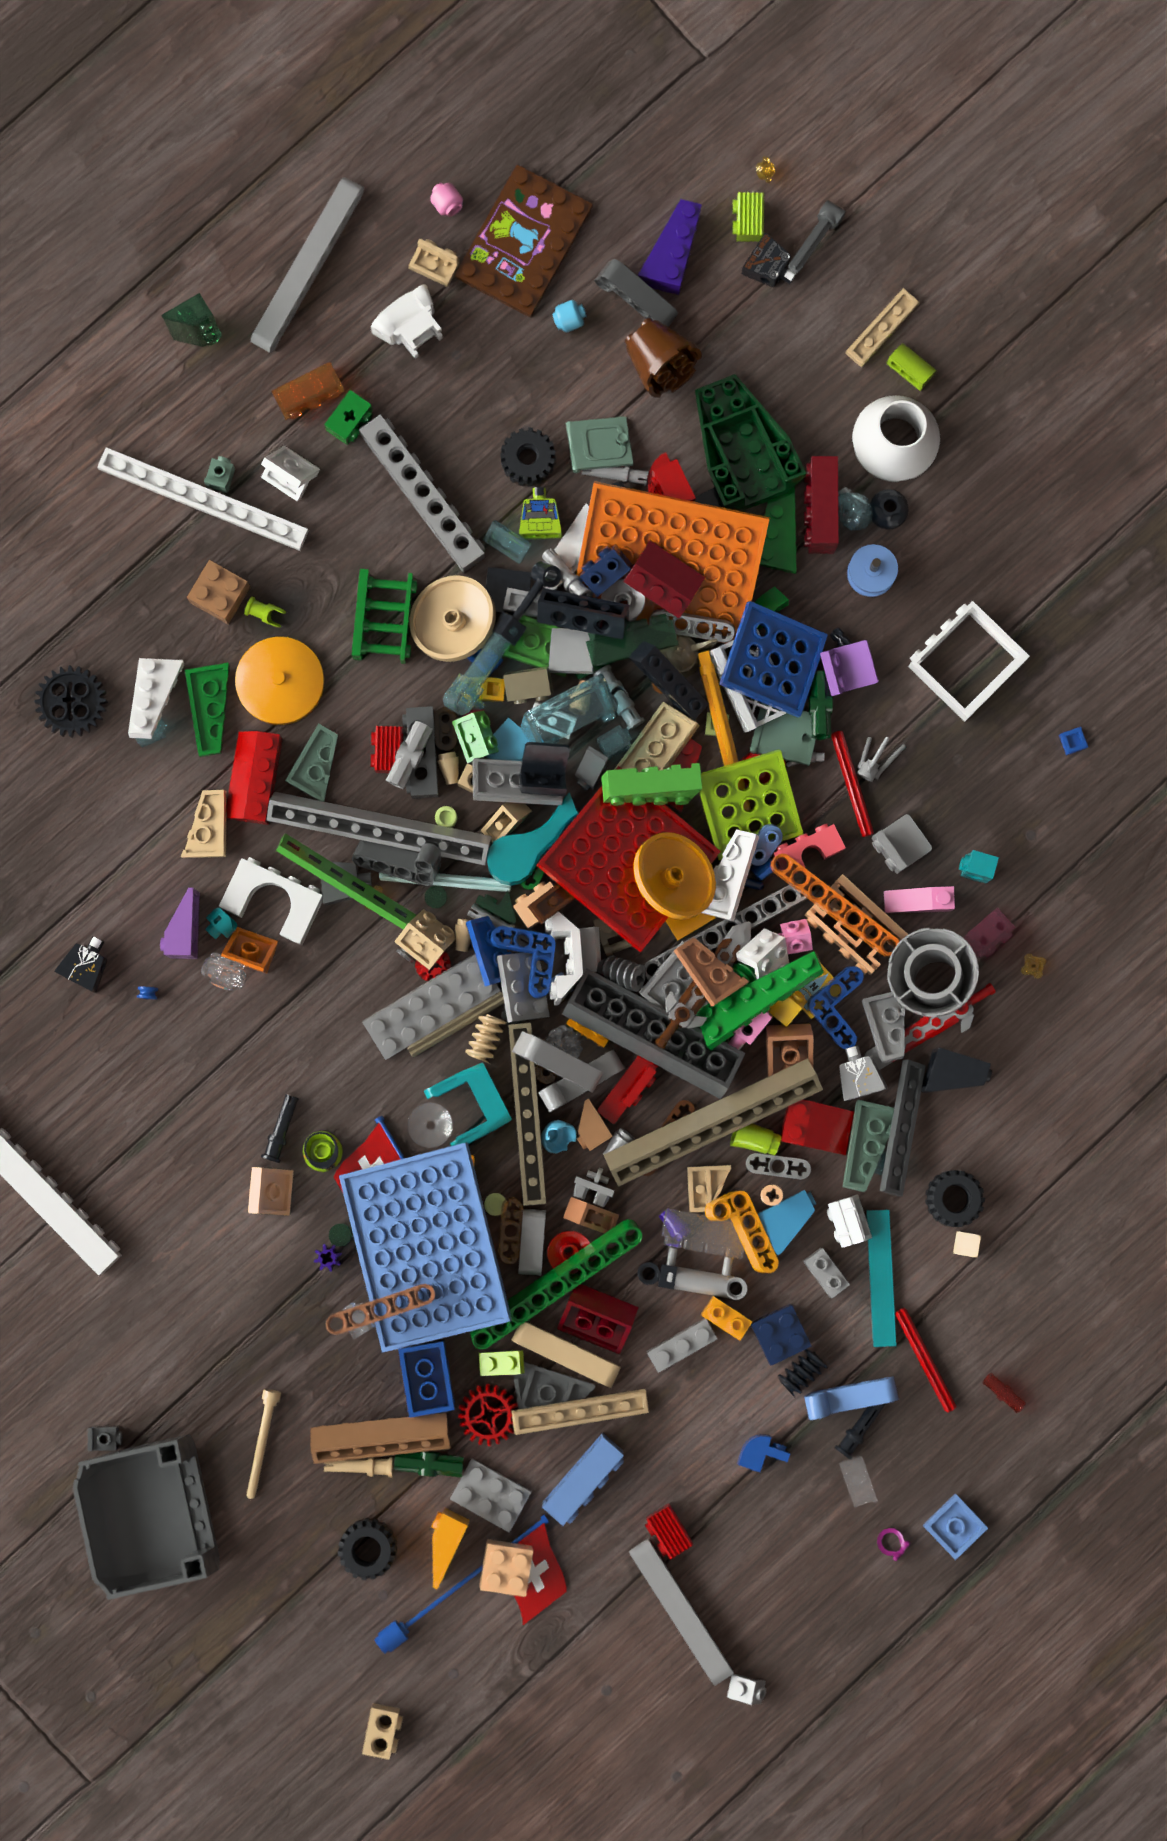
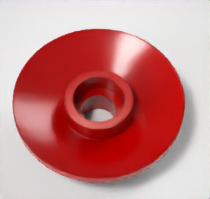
(556, 1248)

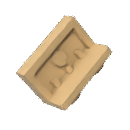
(434, 262)

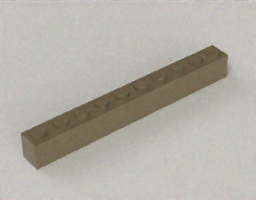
(713, 1122)

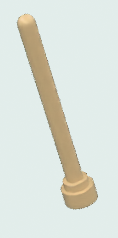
(270, 1399)

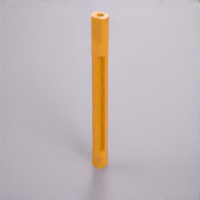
(719, 715)

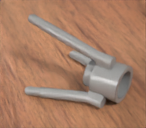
(869, 769)

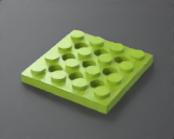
(735, 797)

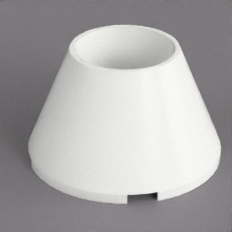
(887, 459)

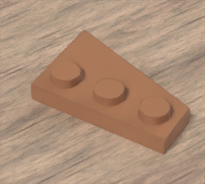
(708, 972)

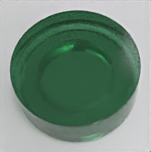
(435, 897)
(340, 1234)

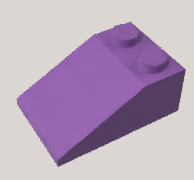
(182, 932)

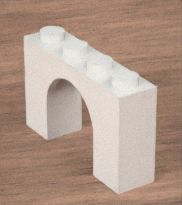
(251, 877)

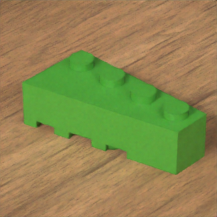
(652, 785)

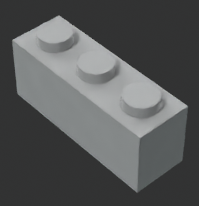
(681, 1345)

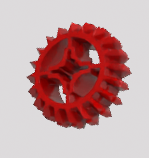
(481, 1395)

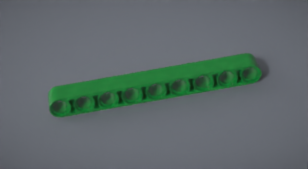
(567, 1281)

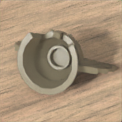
(685, 656)

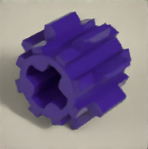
(321, 1259)

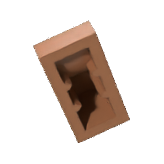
(590, 1215)

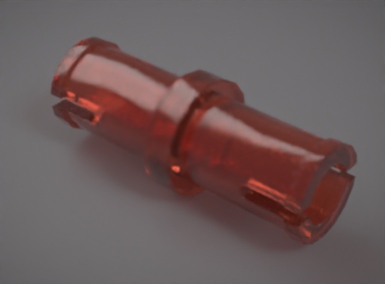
(1004, 1392)

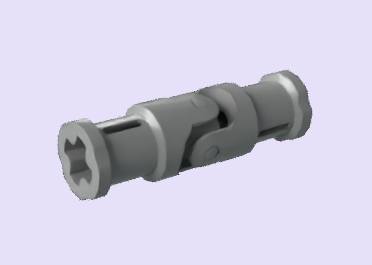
(624, 704)

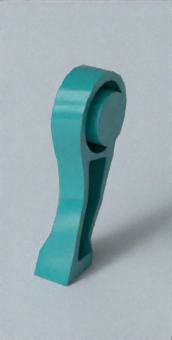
(515, 856)

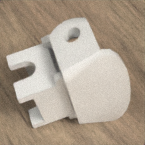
(408, 321)

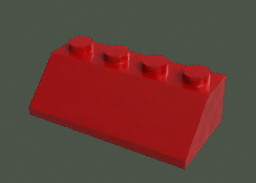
(253, 776)

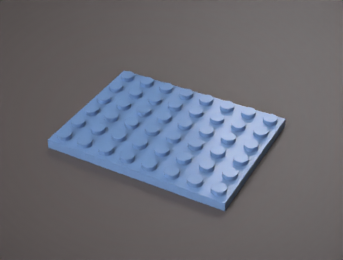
(426, 1226)

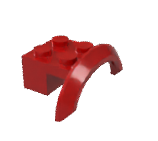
(669, 479)

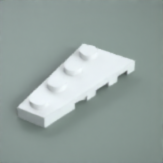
(151, 693)

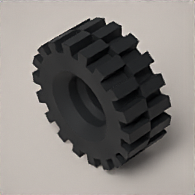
(522, 472)

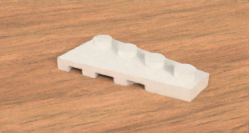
(571, 543)
(732, 875)

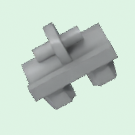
(582, 1186)

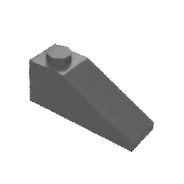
(591, 769)

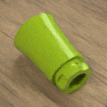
(756, 1139)

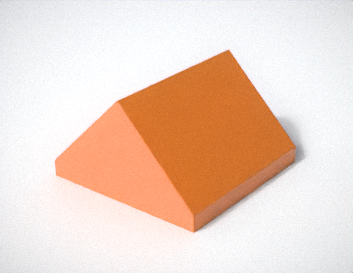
(250, 949)

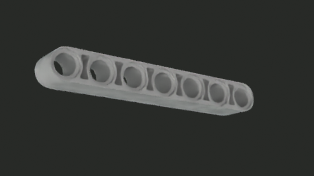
(681, 1612)

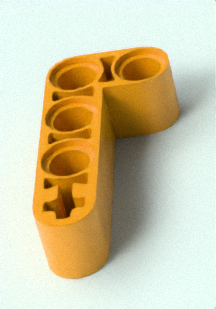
(746, 1234)

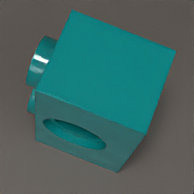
(978, 866)

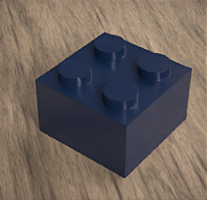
(780, 1334)

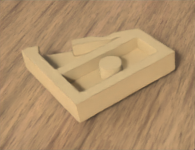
(705, 1185)

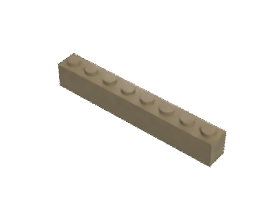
(527, 1122)

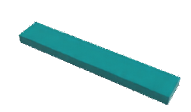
(881, 1278)

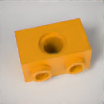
(726, 1318)

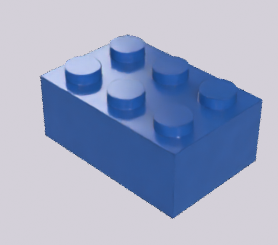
(427, 1378)

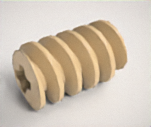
(485, 1037)

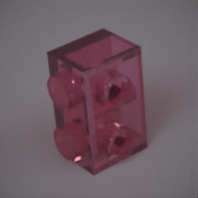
(988, 933)

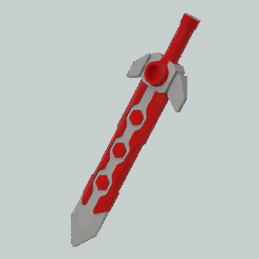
(931, 1026)

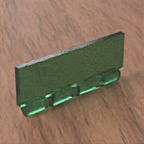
(608, 649)

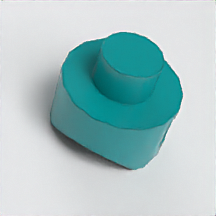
(220, 924)

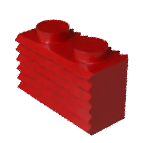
(386, 742)
(669, 1531)

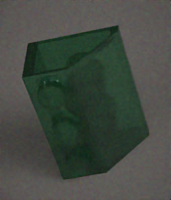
(192, 323)

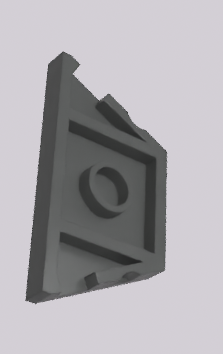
(546, 1387)

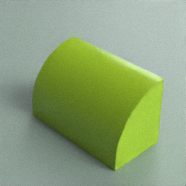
(911, 366)

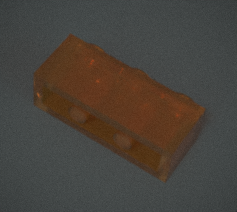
(308, 391)

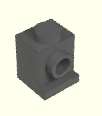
(114, 1436)

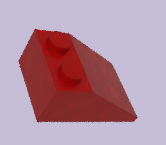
(817, 1126)

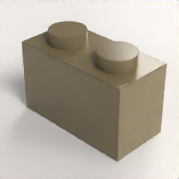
(528, 684)

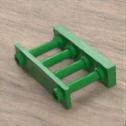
(365, 604)

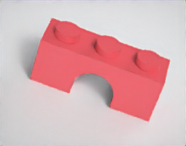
(825, 840)

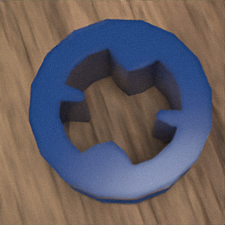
(147, 992)

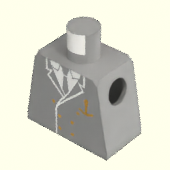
(860, 1075)

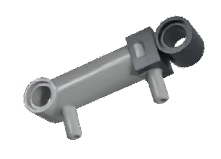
(693, 1280)

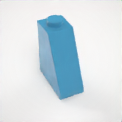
(786, 1219)

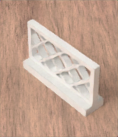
(738, 700)

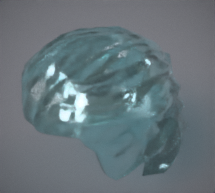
(854, 511)

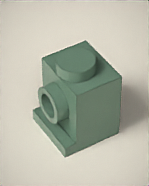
(223, 481)

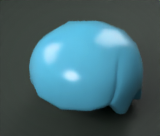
(557, 1136)

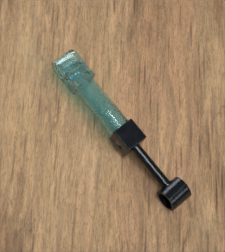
(505, 632)

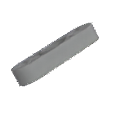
(795, 1162)

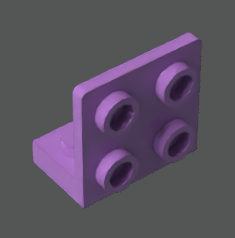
(849, 667)

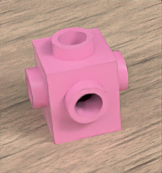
(797, 936)

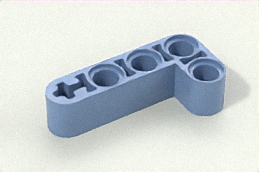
(850, 1397)

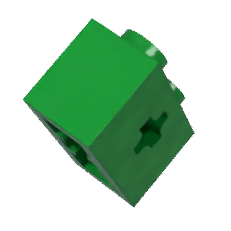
(350, 406)

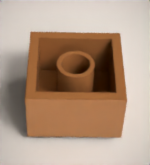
(218, 592)

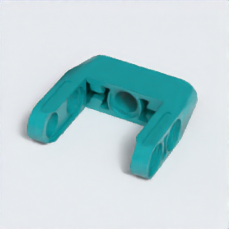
(486, 1096)

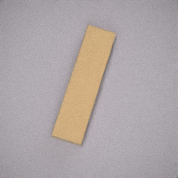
(882, 327)

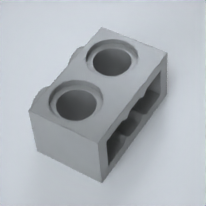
(826, 1272)

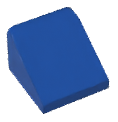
(762, 871)

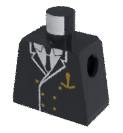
(84, 965)

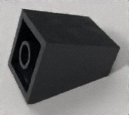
(954, 1071)

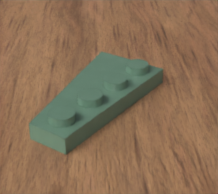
(867, 1142)

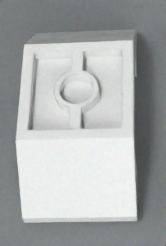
(561, 928)

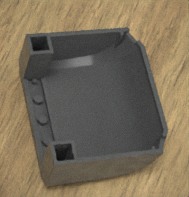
(146, 1517)

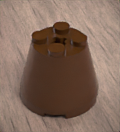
(661, 357)

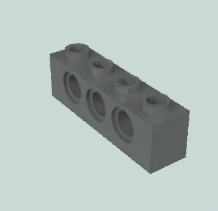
(429, 786)

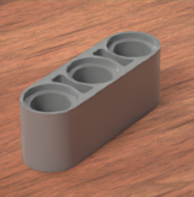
(532, 1242)

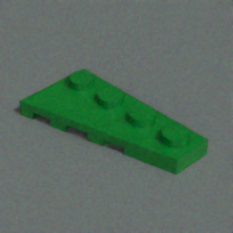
(780, 539)
(207, 699)

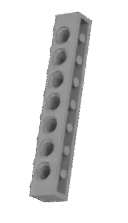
(381, 428)

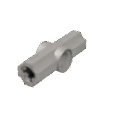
(409, 754)

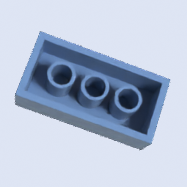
(582, 1479)

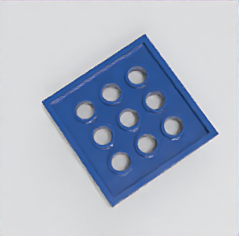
(806, 662)

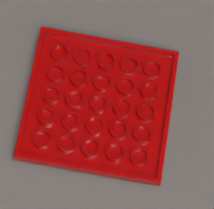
(598, 857)

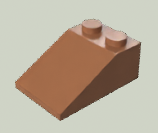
(788, 1046)

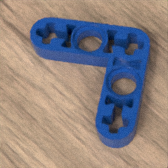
(537, 952)
(830, 1001)

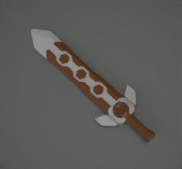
(692, 1000)

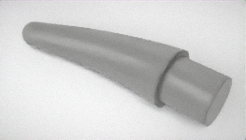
(815, 757)

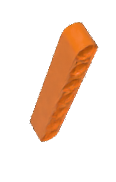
(824, 902)

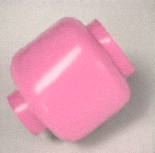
(446, 199)

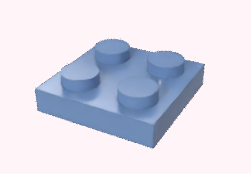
(955, 1526)

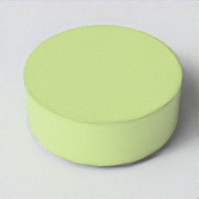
(446, 816)
(494, 1203)

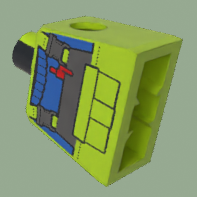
(540, 517)

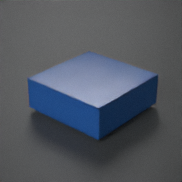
(1073, 741)

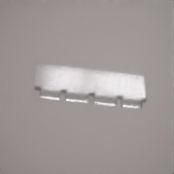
(699, 1230)

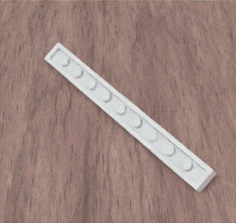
(203, 499)

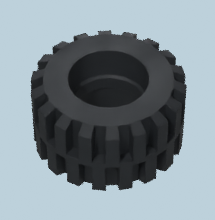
(974, 1198)
(362, 1568)

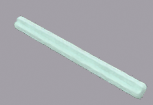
(458, 881)

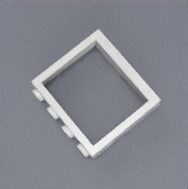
(948, 627)

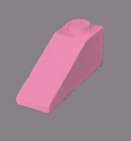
(919, 900)

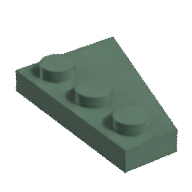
(314, 764)

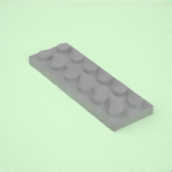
(428, 1007)

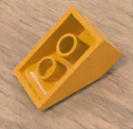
(446, 1537)

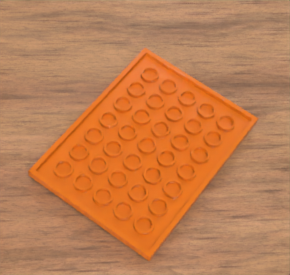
(709, 538)

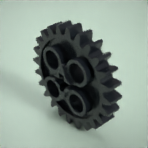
(50, 702)

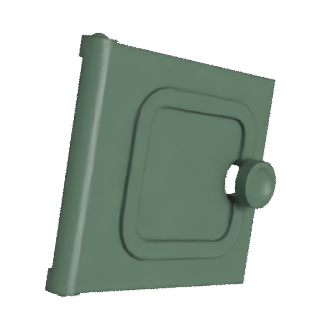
(595, 445)
(785, 734)

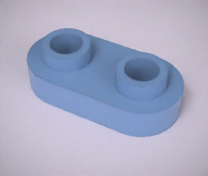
(765, 845)

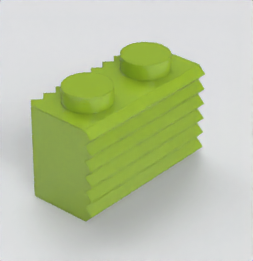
(749, 217)

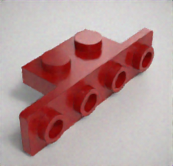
(628, 1089)

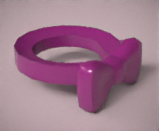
(904, 1545)

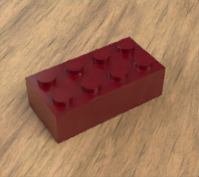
(822, 502)

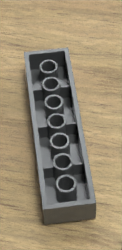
(638, 1024)

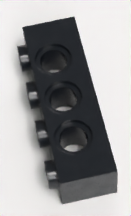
(583, 613)
(668, 680)

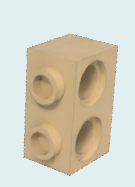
(377, 1730)

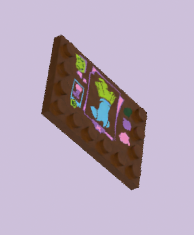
(523, 241)

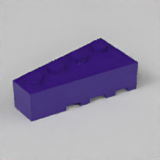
(670, 255)

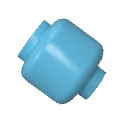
(569, 316)

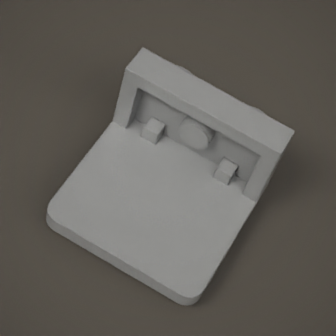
(901, 844)

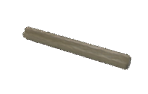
(456, 1024)

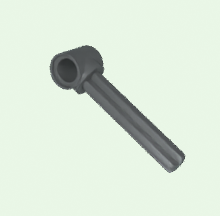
(829, 218)

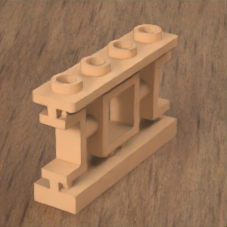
(843, 938)

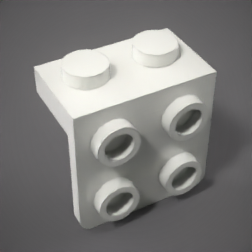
(764, 953)

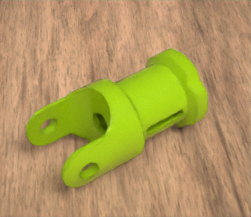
(262, 611)

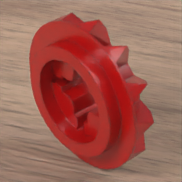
(423, 972)

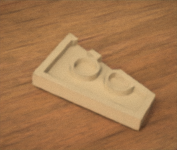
(209, 828)

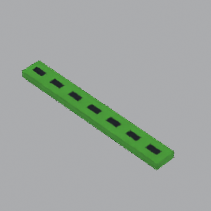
(344, 881)

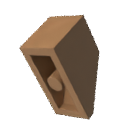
(592, 1128)

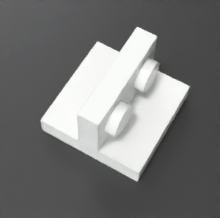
(288, 472)

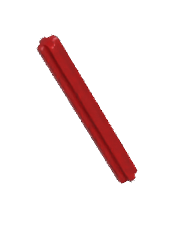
(852, 783)
(925, 1360)

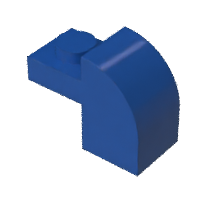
(755, 1450)

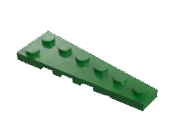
(756, 998)

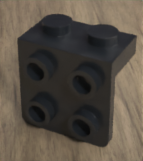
(544, 769)

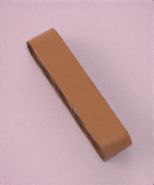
(390, 1303)

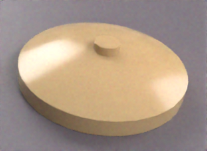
(452, 618)

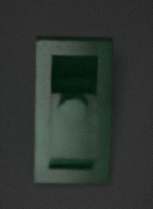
(503, 910)

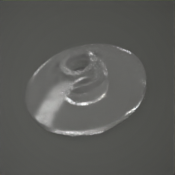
(418, 1120)

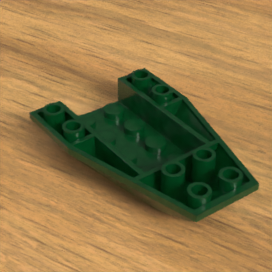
(744, 446)

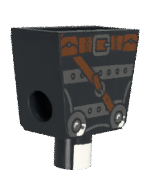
(768, 263)

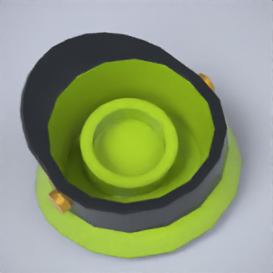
(322, 1151)

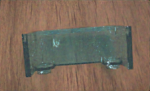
(569, 711)

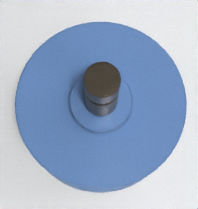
(872, 570)

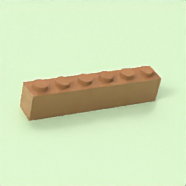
(380, 1438)

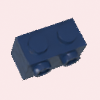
(605, 570)

